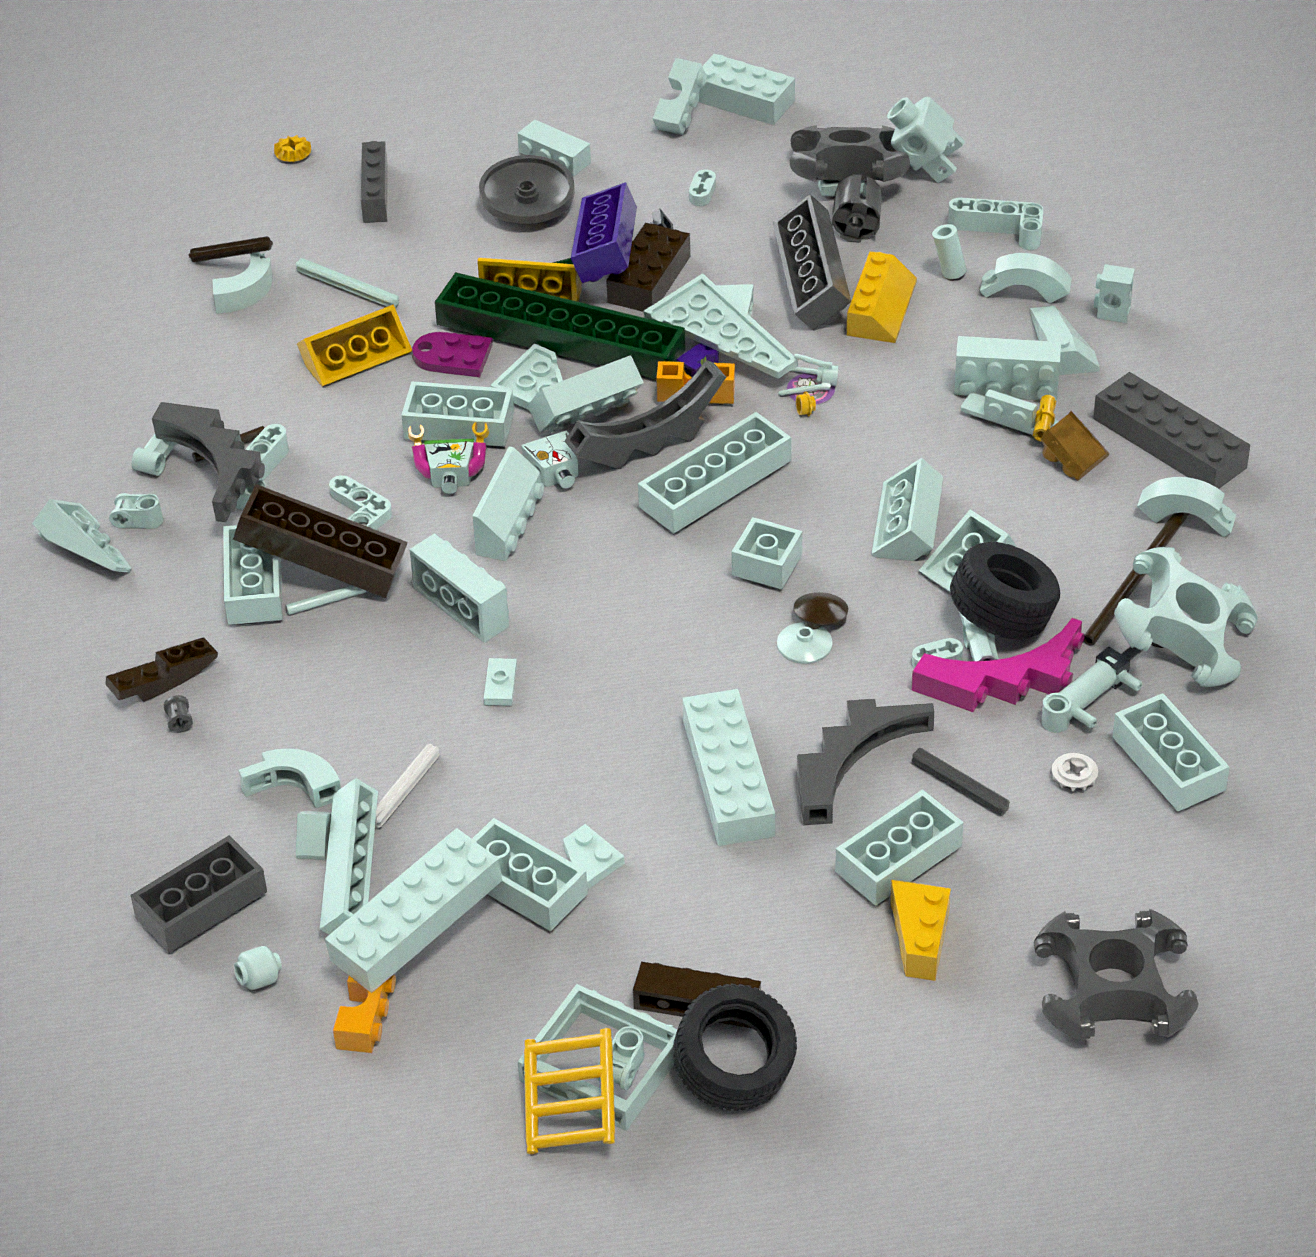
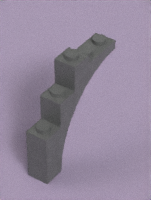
(647, 432)
(205, 434)
(843, 745)

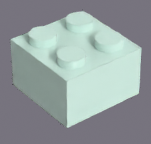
(767, 553)

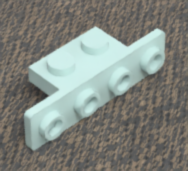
(1002, 410)

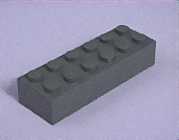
(811, 262)
(1171, 431)

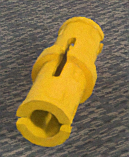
(1044, 416)

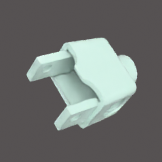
(925, 135)

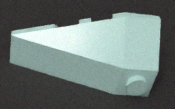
(1075, 351)
(77, 530)

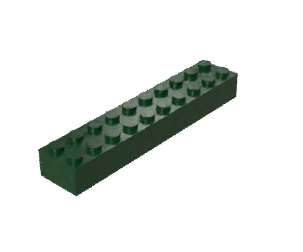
(556, 324)

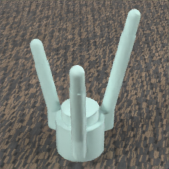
(826, 374)

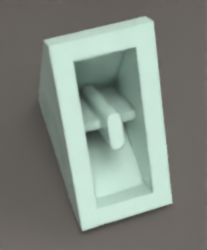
(312, 835)

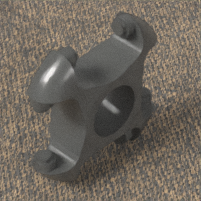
(846, 151)
(1123, 950)

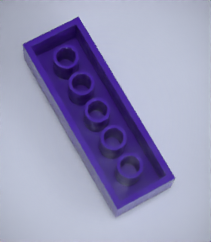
(604, 233)

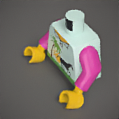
(449, 461)

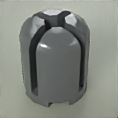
(850, 204)

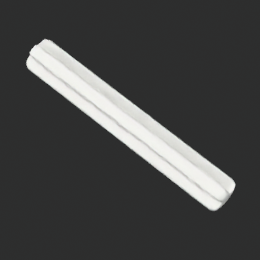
(405, 783)

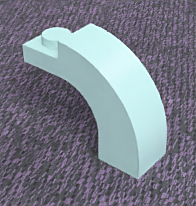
(1028, 270)
(244, 289)
(1187, 496)
(295, 769)

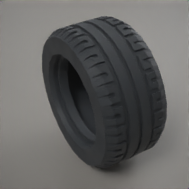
(745, 1006)

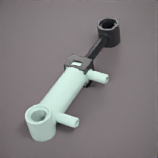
(1109, 670)

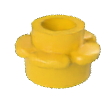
(805, 404)

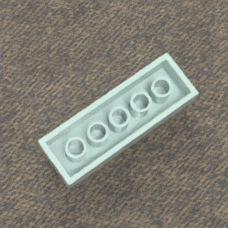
(714, 472)
(728, 767)
(413, 910)

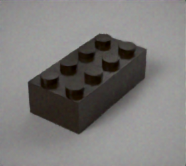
(653, 266)

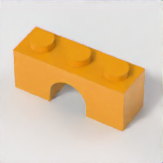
(672, 378)
(361, 1025)

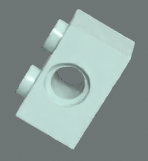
(1115, 293)

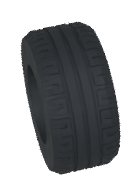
(1005, 590)

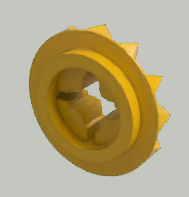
(285, 153)

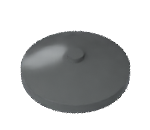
(526, 189)

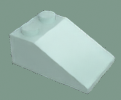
(966, 534)

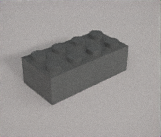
(199, 893)

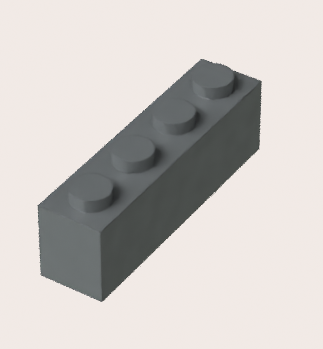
(374, 181)

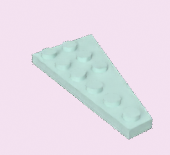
(722, 325)

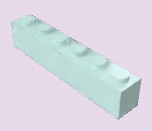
(349, 854)

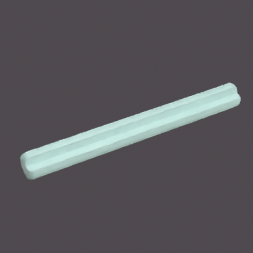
(347, 283)

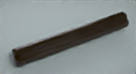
(230, 249)

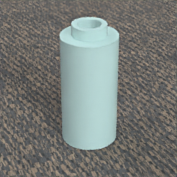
(949, 251)

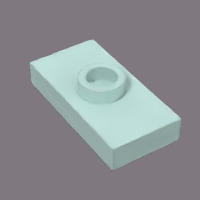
(500, 681)

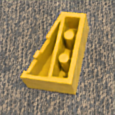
(921, 925)

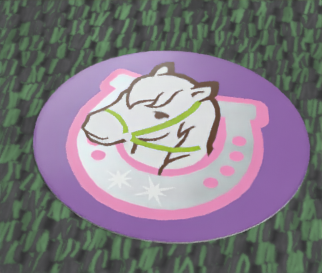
(810, 379)

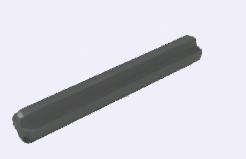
(960, 781)

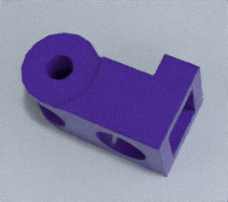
(696, 357)

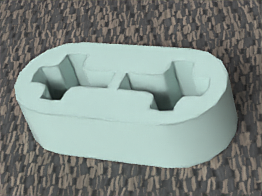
(698, 186)
(945, 648)

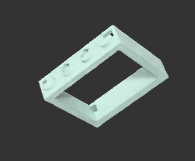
(617, 1016)

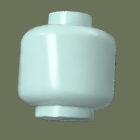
(257, 967)

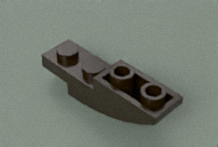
(169, 670)

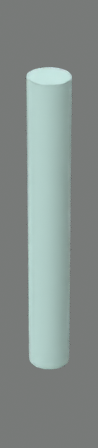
(323, 599)

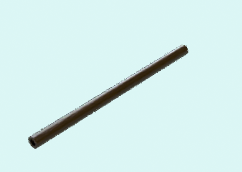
(1131, 581)

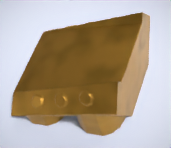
(1073, 447)

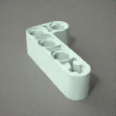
(999, 217)
(273, 447)

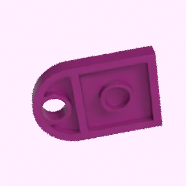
(452, 353)

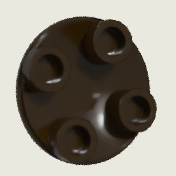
(821, 609)

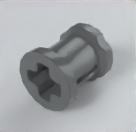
(181, 712)

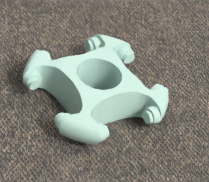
(1164, 623)

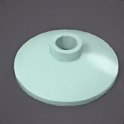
(804, 644)

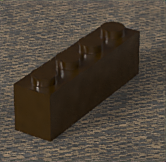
(673, 989)

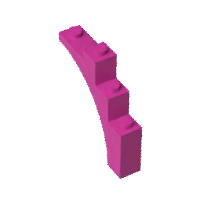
(1007, 679)

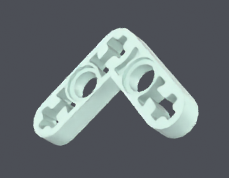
(374, 510)

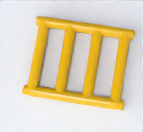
(605, 1101)

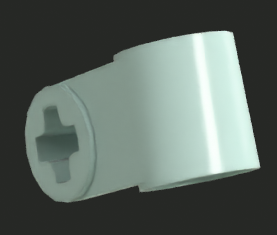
(139, 511)
(627, 1060)

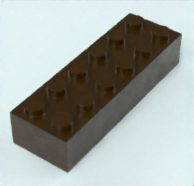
(320, 540)

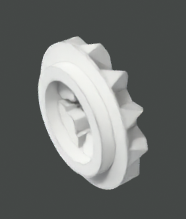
(1080, 764)

